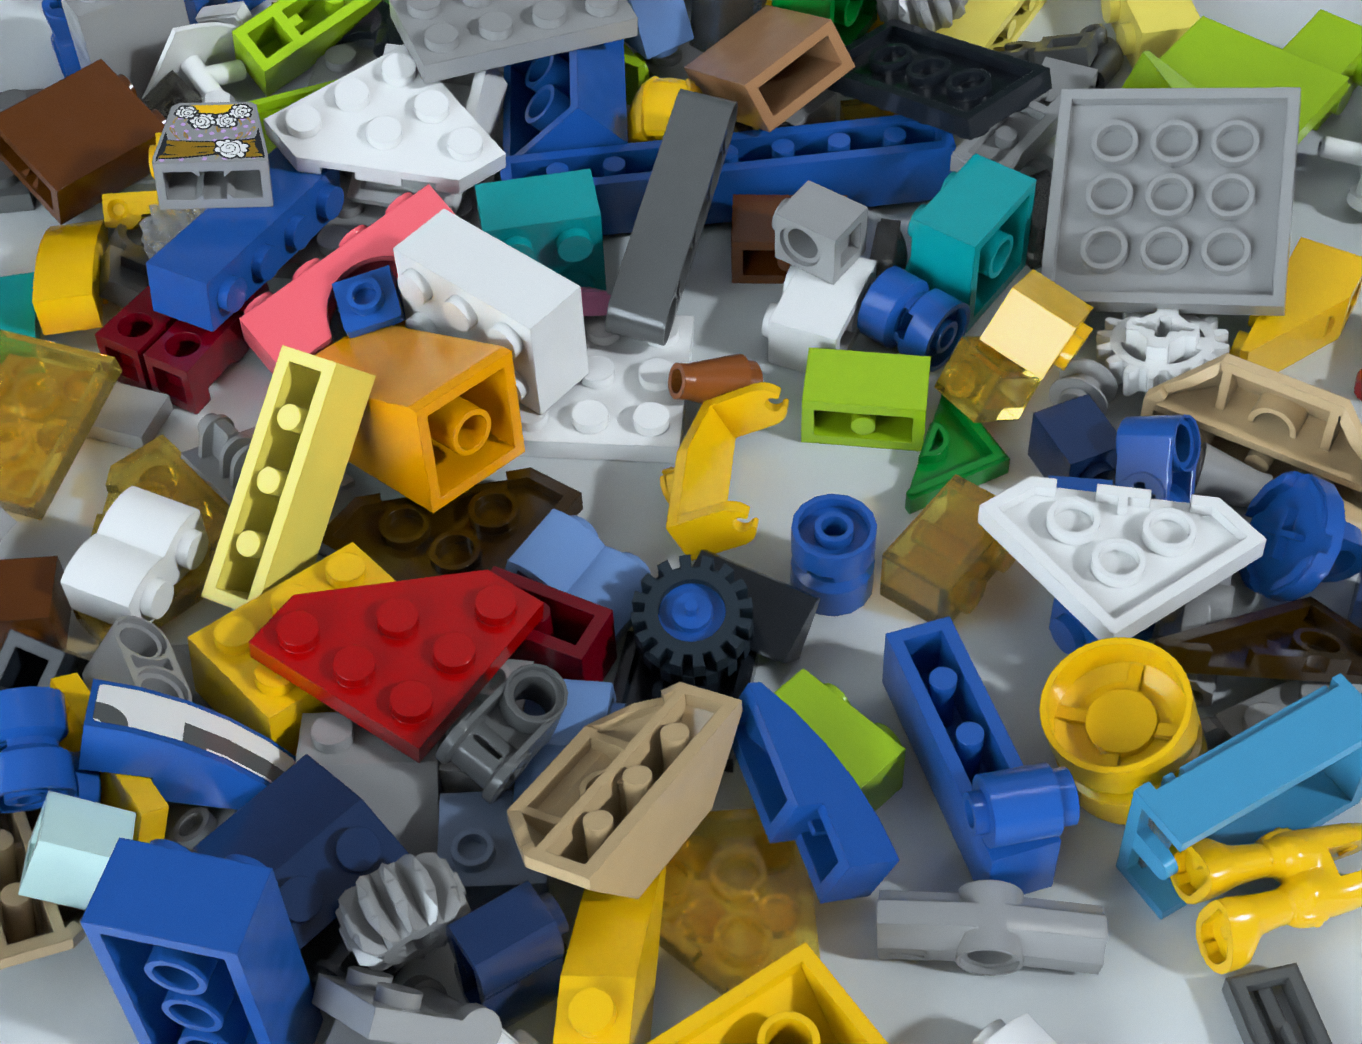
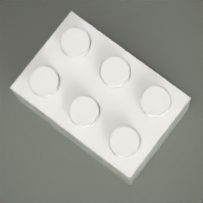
(487, 292)

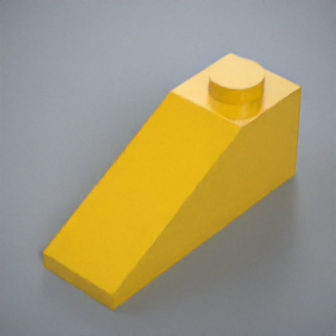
(611, 969)

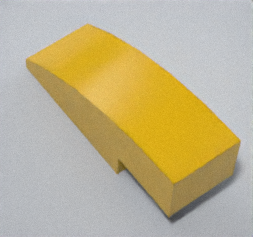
(69, 277)

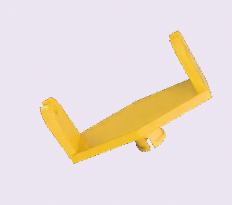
(700, 481)

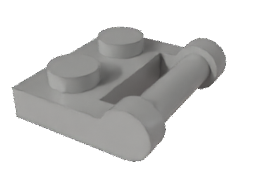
(403, 1013)

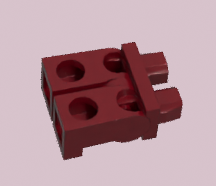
(170, 353)

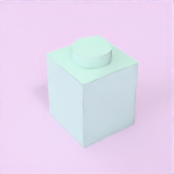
(72, 848)

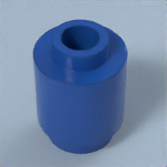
(1021, 804)

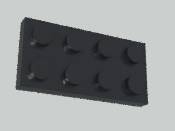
(939, 79)

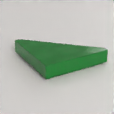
(951, 448)

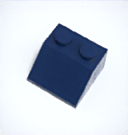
(312, 837)

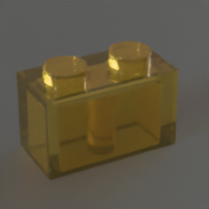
(944, 556)

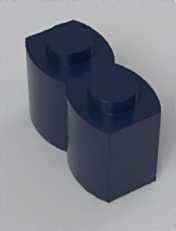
(510, 952)

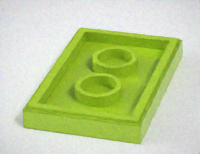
(1226, 58)

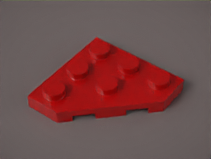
(399, 652)

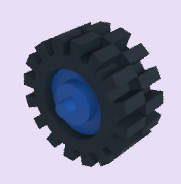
(692, 620)

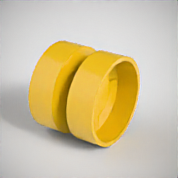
(1119, 719)

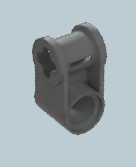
(500, 739)

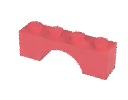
(304, 308)

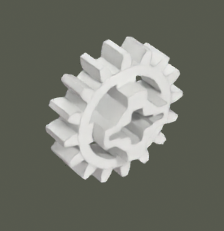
(1157, 346)

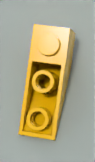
(1319, 301)

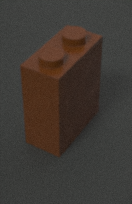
(79, 140)

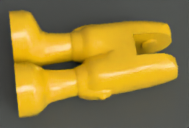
(1297, 859)

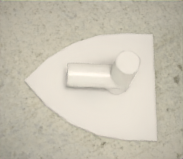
(201, 57)

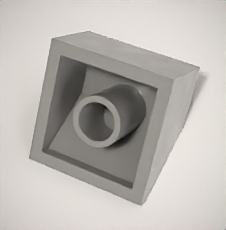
(389, 782)

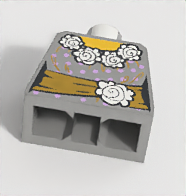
(212, 156)

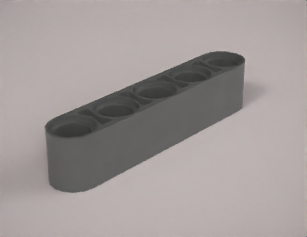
(671, 218)

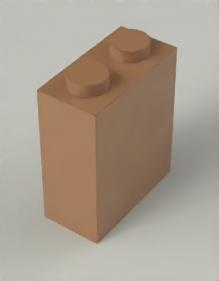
(772, 65)

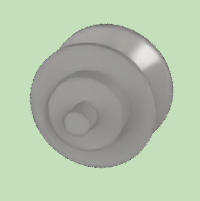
(1082, 378)

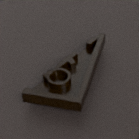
(1280, 642)

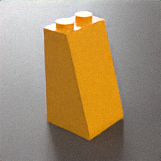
(436, 411)

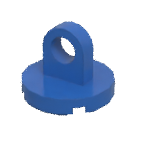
(1304, 537)

